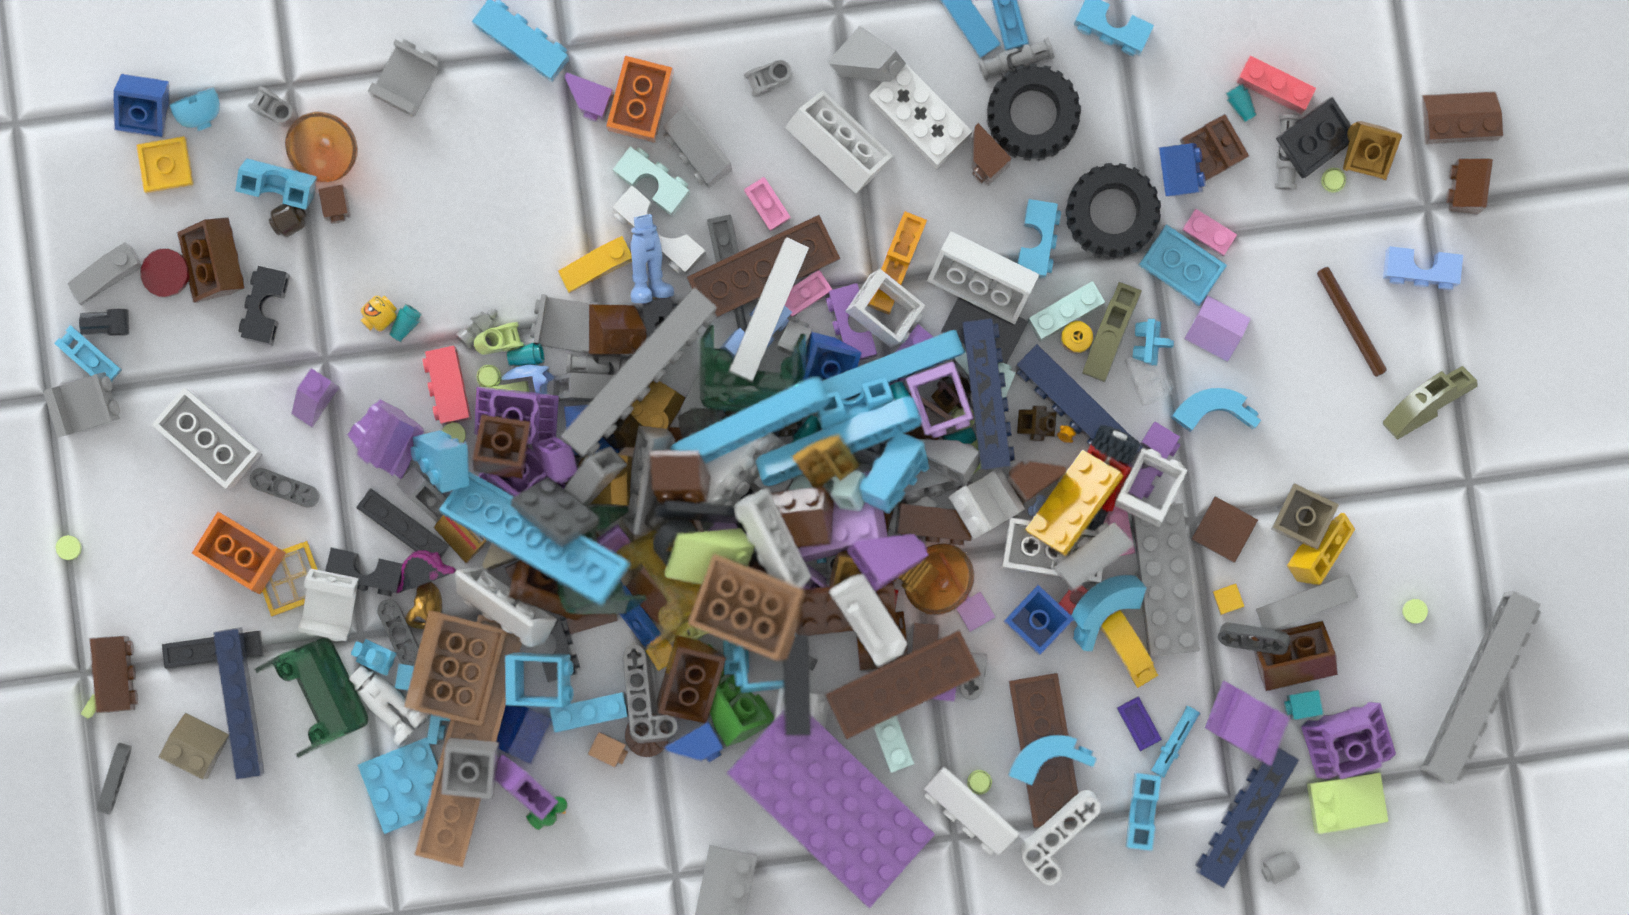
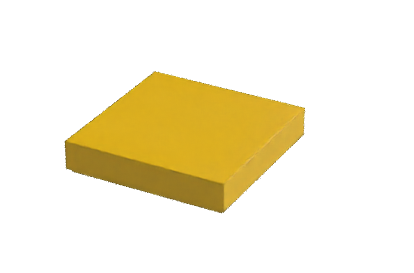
(165, 164)

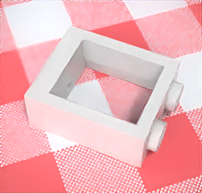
(881, 280)
(1140, 508)

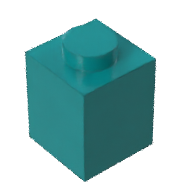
(1303, 705)

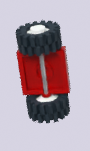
(1115, 450)

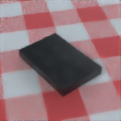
(1316, 137)
(1008, 332)

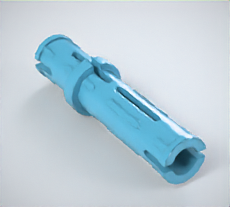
(1176, 740)

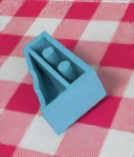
(442, 460)
(894, 471)

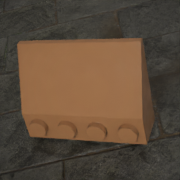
(748, 608)
(455, 668)

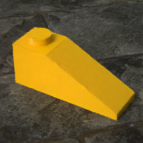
(596, 264)
(1313, 564)

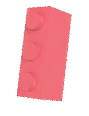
(1276, 85)
(447, 385)

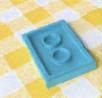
(1182, 265)

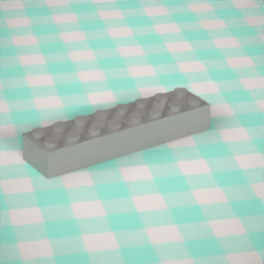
(636, 375)
(1480, 687)

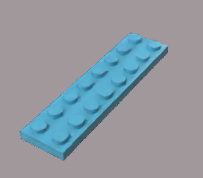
(578, 564)

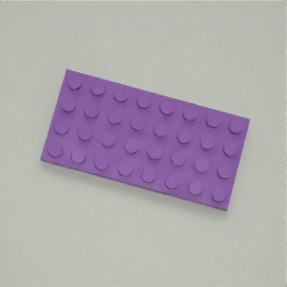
(832, 807)

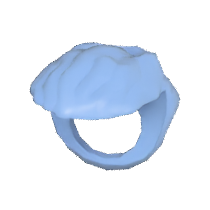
(539, 374)

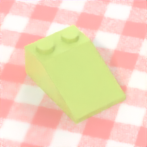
(695, 550)
(1347, 803)

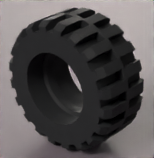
(1043, 81)
(1132, 184)

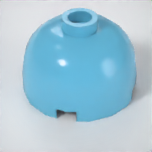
(197, 109)

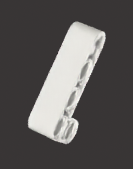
(1064, 834)

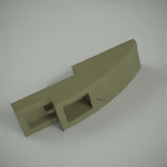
(1111, 331)
(1425, 400)

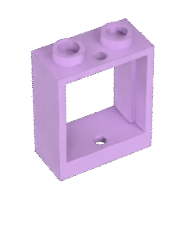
(933, 375)

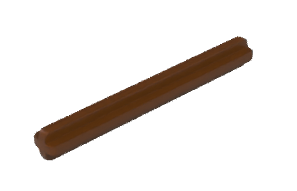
(1351, 321)

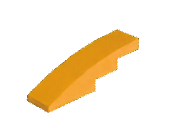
(899, 257)

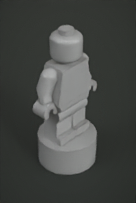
(480, 323)

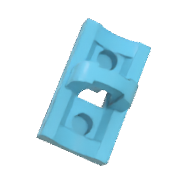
(1150, 351)
(374, 656)

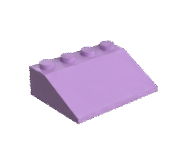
(848, 528)

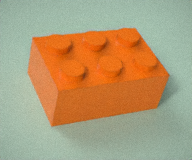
(640, 99)
(238, 553)

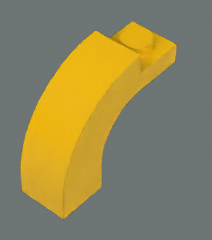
(1129, 648)

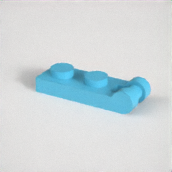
(87, 354)

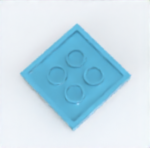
(400, 784)

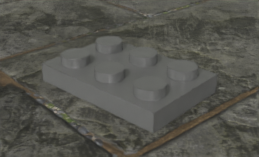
(554, 512)

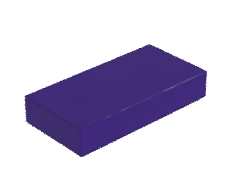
(1139, 723)

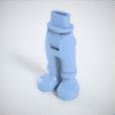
(647, 248)

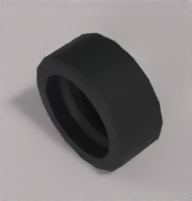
(668, 534)

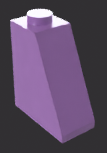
(313, 397)
(887, 557)
(523, 787)

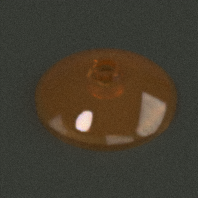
(314, 157)
(955, 569)

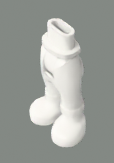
(377, 693)

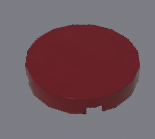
(165, 272)

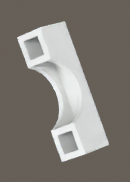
(681, 251)

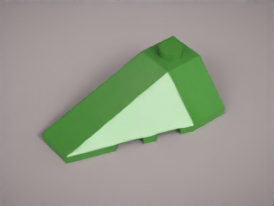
(737, 713)

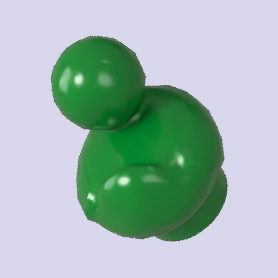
(551, 817)

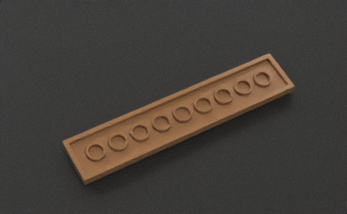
(452, 817)

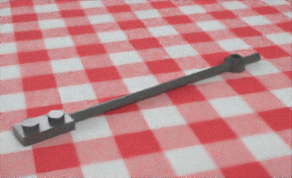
(724, 246)

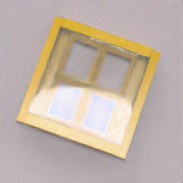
(286, 586)

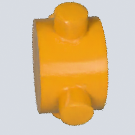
(1066, 434)

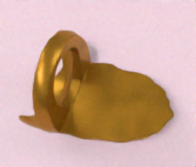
(427, 598)

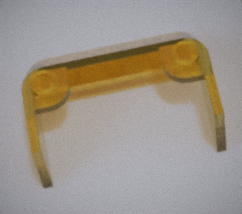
(679, 593)

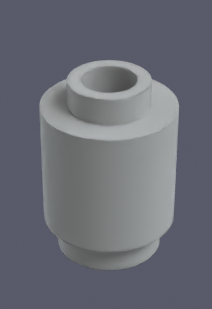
(1280, 867)

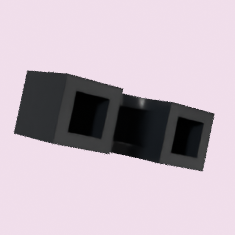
(266, 284)
(385, 577)
(563, 641)

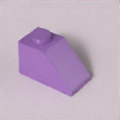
(590, 97)
(555, 458)

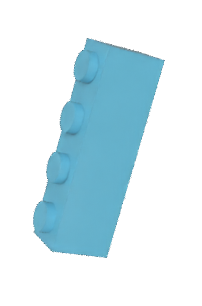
(520, 39)

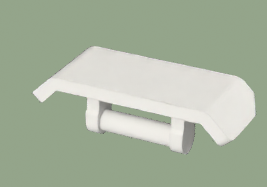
(869, 619)

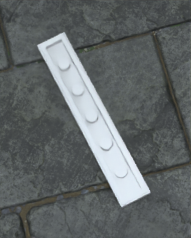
(768, 309)

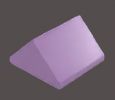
(1217, 328)

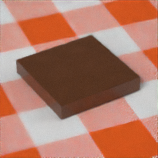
(1224, 529)

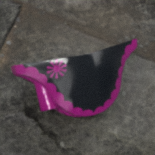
(422, 568)

